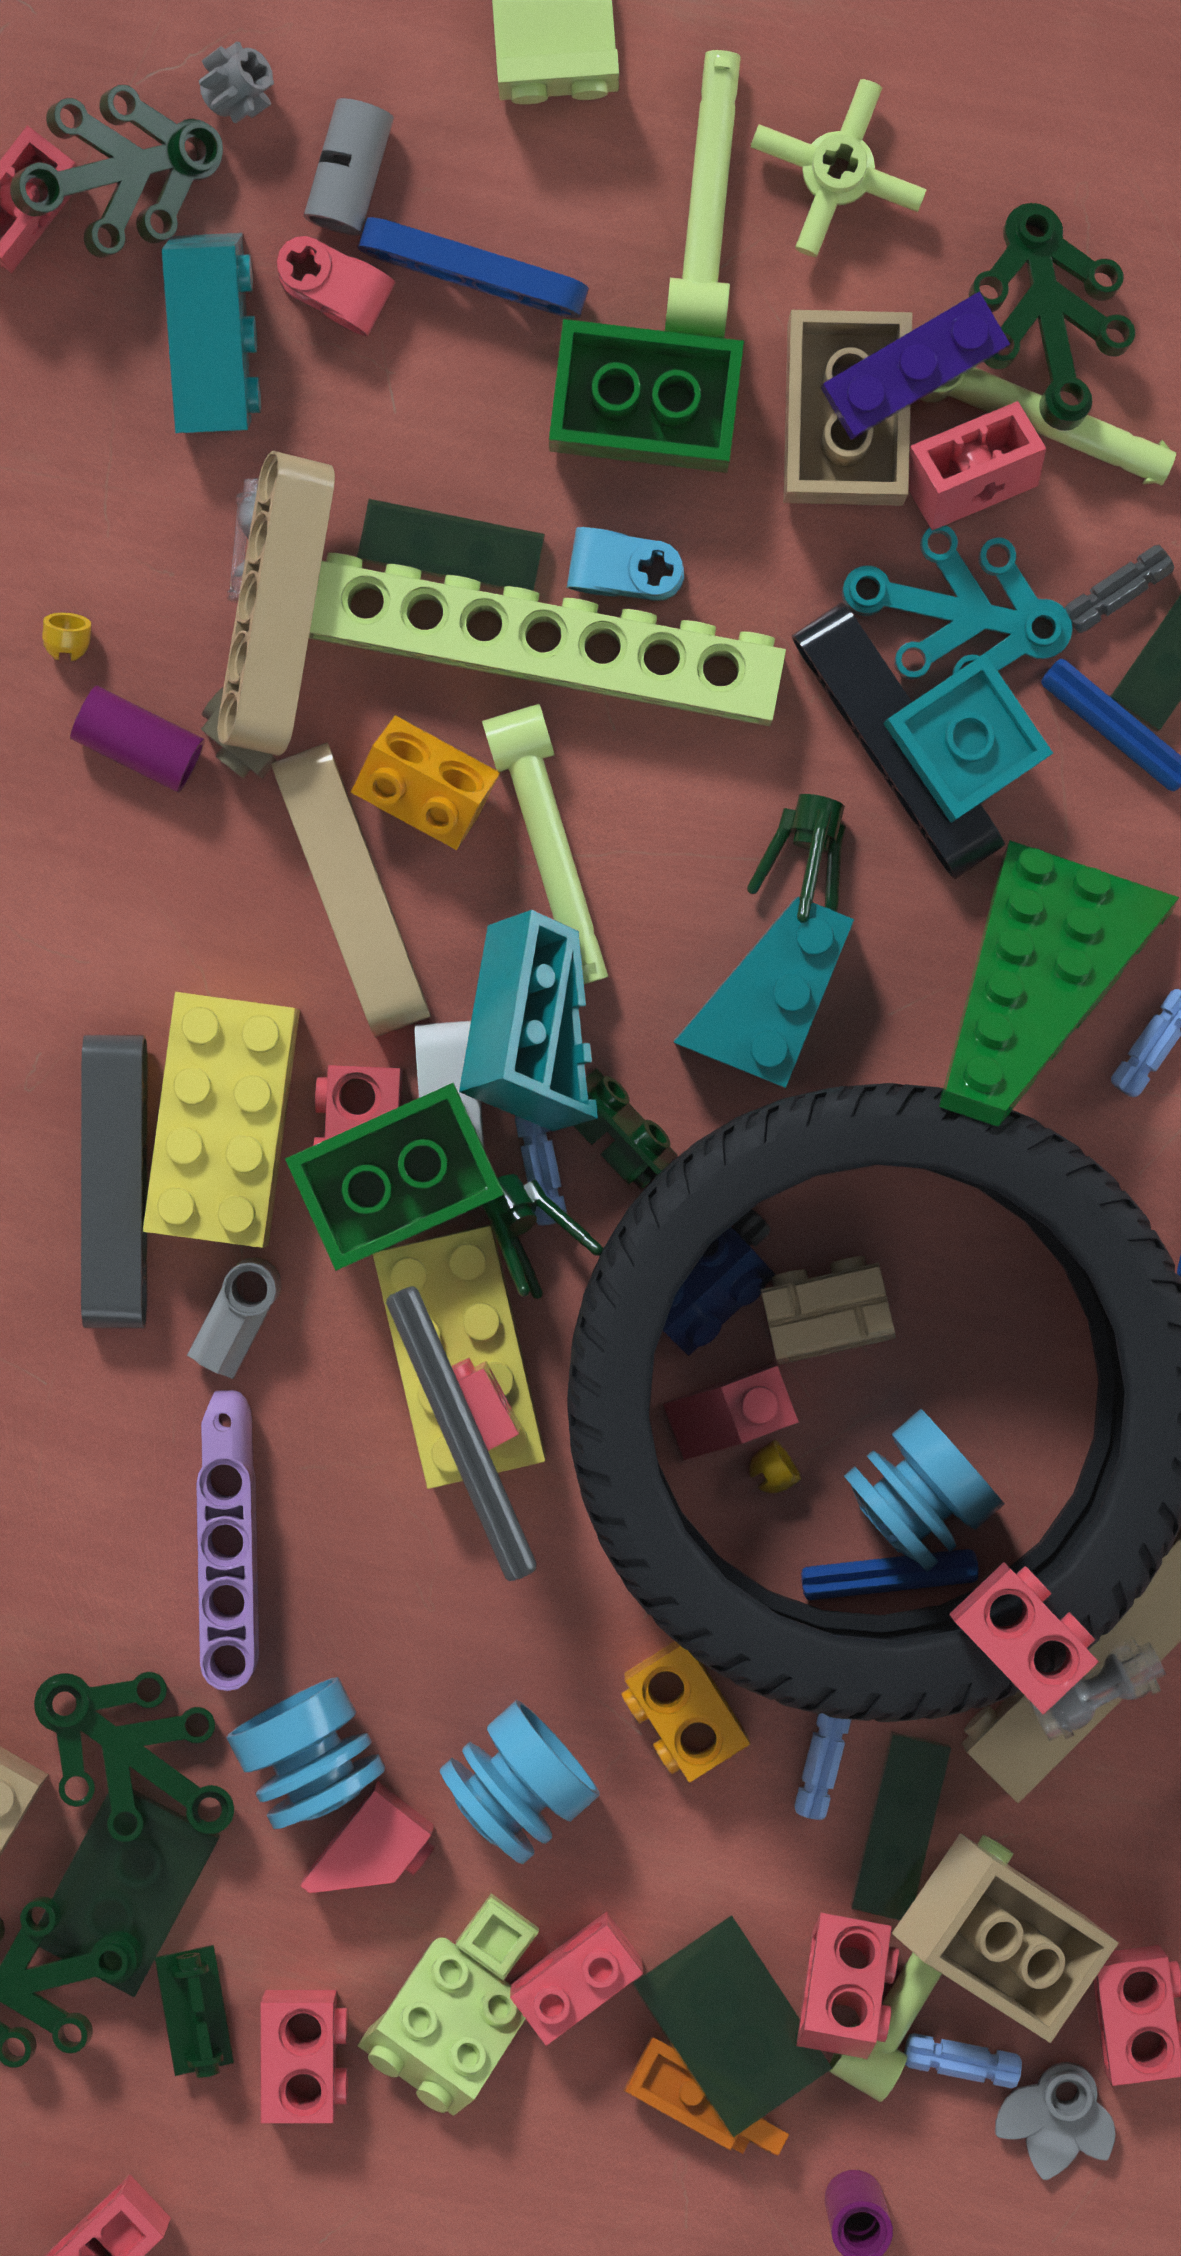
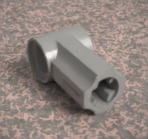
(234, 1321)

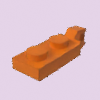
(668, 2087)

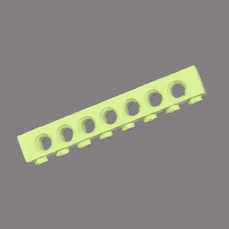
(746, 699)

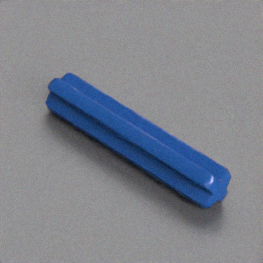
(1114, 723)
(887, 1575)

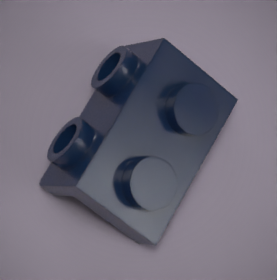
(716, 1289)

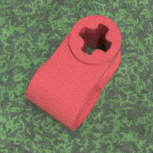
(343, 290)

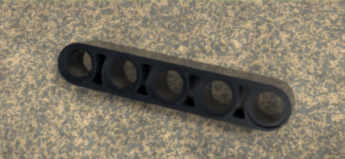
(866, 697)

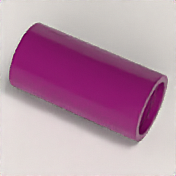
(137, 738)
(853, 2193)

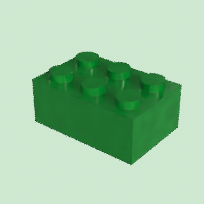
(645, 395)
(394, 1176)

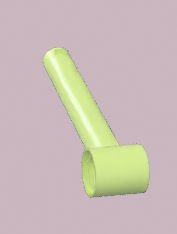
(698, 300)
(1090, 437)
(520, 744)
(906, 1997)

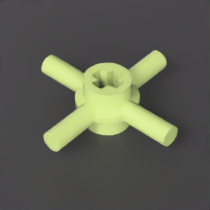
(822, 154)

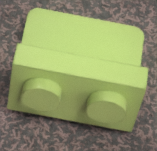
(555, 49)
(445, 2028)

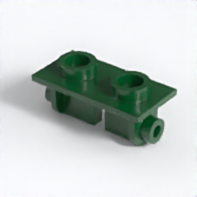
(639, 1145)
(194, 2011)

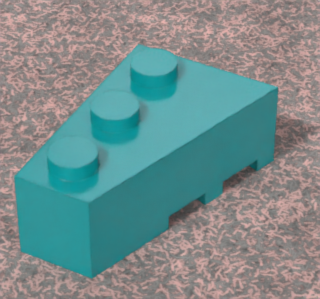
(210, 332)
(772, 996)
(526, 1024)

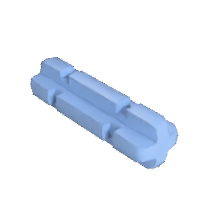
(1150, 1047)
(540, 1164)
(821, 1767)
(963, 2060)

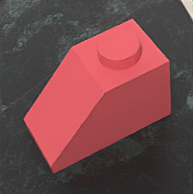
(731, 1412)
(372, 1845)

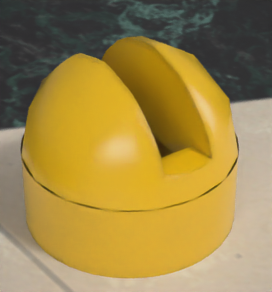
(66, 634)
(776, 1467)

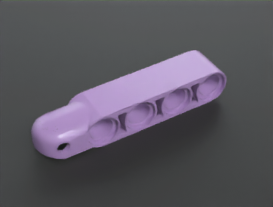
(233, 1448)

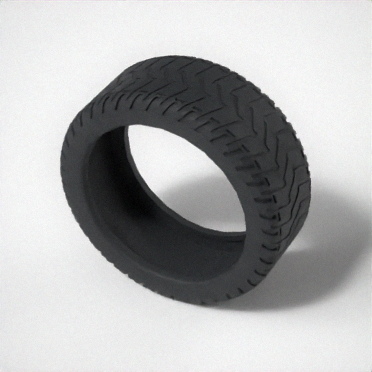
(915, 1660)

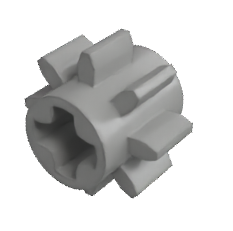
(236, 82)

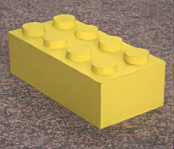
(221, 1120)
(474, 1319)

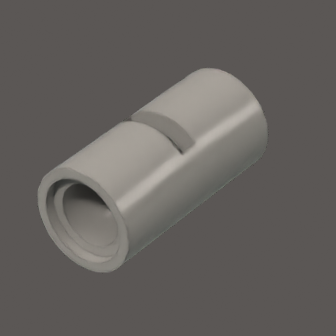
(348, 166)

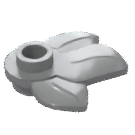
(1056, 2127)

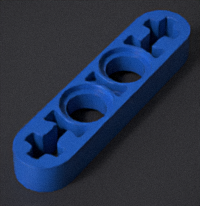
(473, 267)

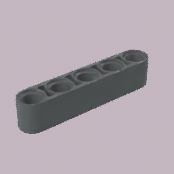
(114, 1181)

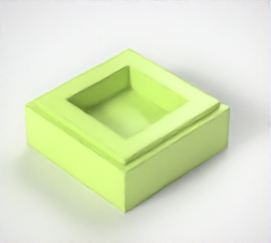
(497, 1936)

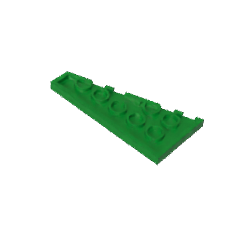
(1042, 967)

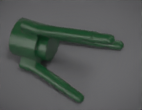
(815, 829)
(514, 1215)

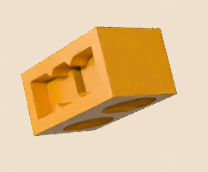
(425, 782)
(696, 1703)

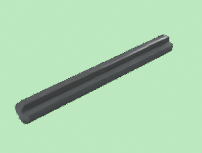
(461, 1433)

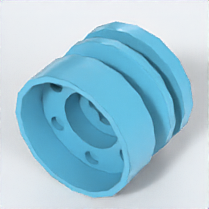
(923, 1490)
(306, 1753)
(518, 1782)

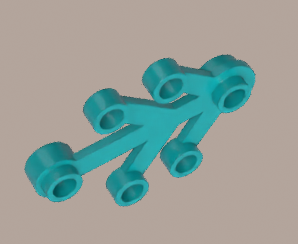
(968, 611)

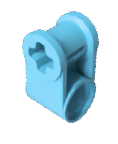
(612, 561)

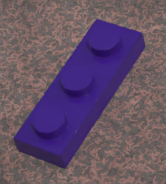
(915, 365)

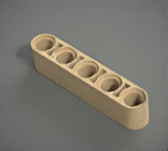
(276, 603)
(351, 890)

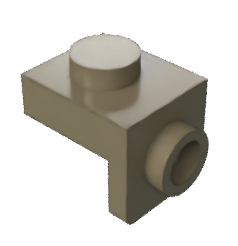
(236, 758)

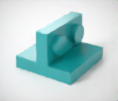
(968, 738)

